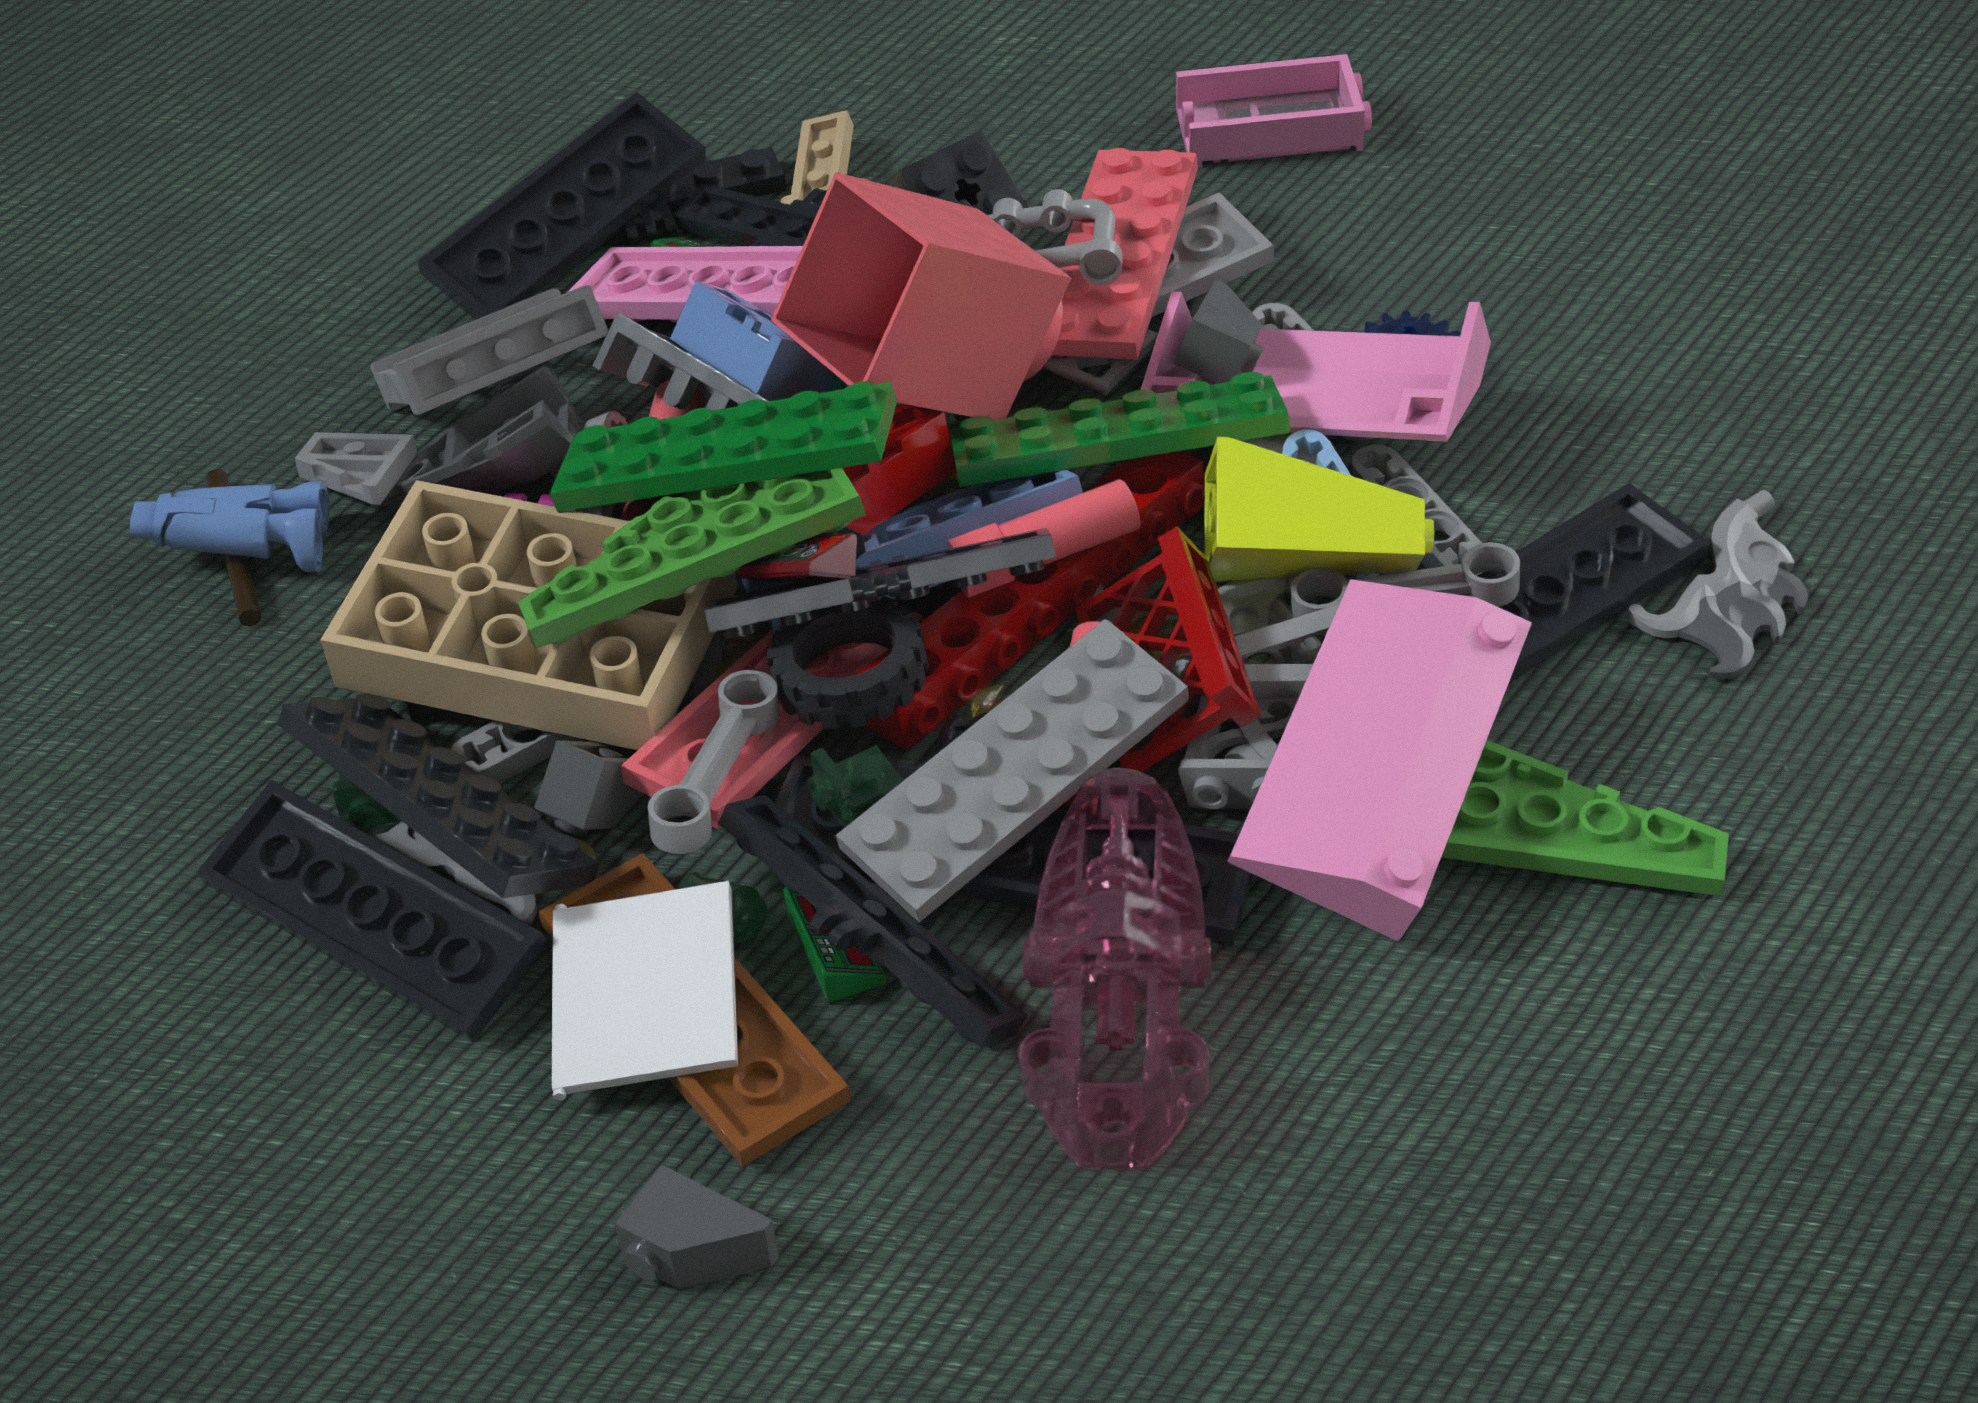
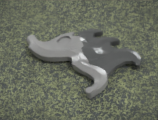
(1739, 597)

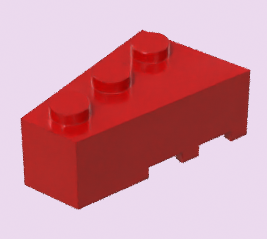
(912, 463)

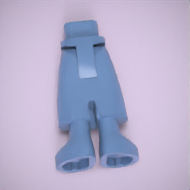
(239, 521)

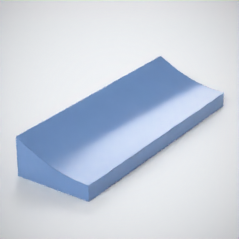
(932, 523)

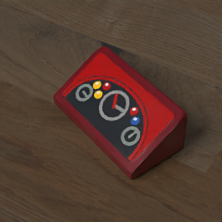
(809, 560)

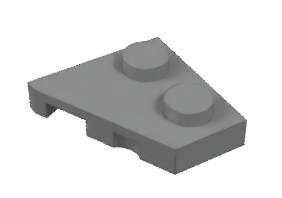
(357, 462)

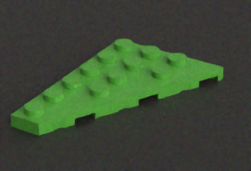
(687, 543)

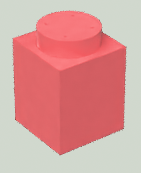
(922, 299)

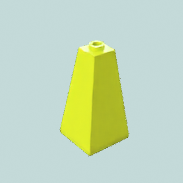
(1288, 516)

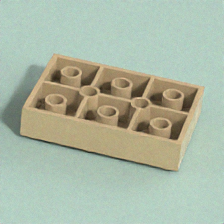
(445, 629)

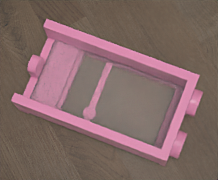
(1272, 109)

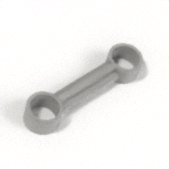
(1450, 579)
(713, 762)

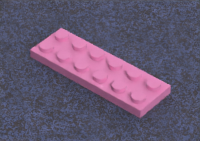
(658, 280)

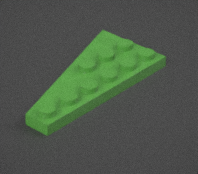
(1539, 821)

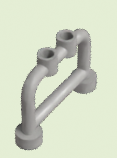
(1098, 259)

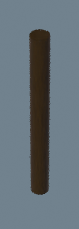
(238, 569)

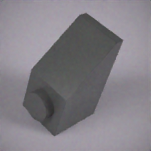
(1221, 337)
(586, 786)
(692, 1233)

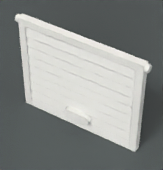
(643, 989)

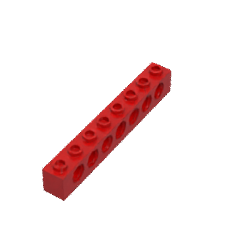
(985, 634)

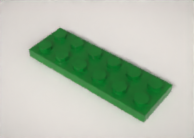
(1117, 429)
(726, 446)

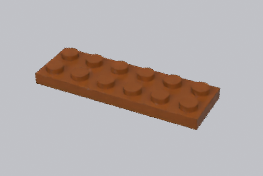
(779, 1074)

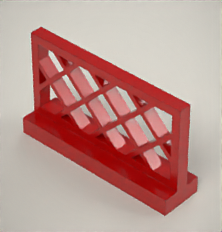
(1200, 632)

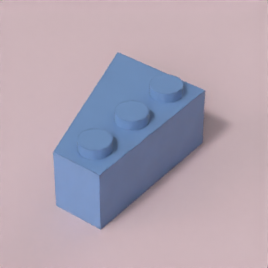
(746, 345)

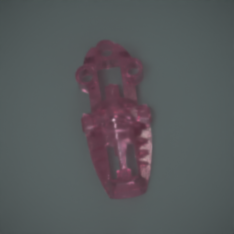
(1117, 941)

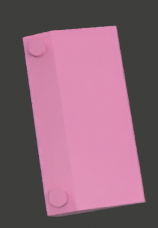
(1352, 379)
(1381, 751)

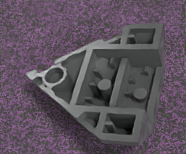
(502, 443)

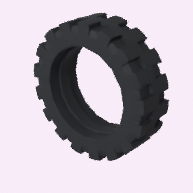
(857, 696)

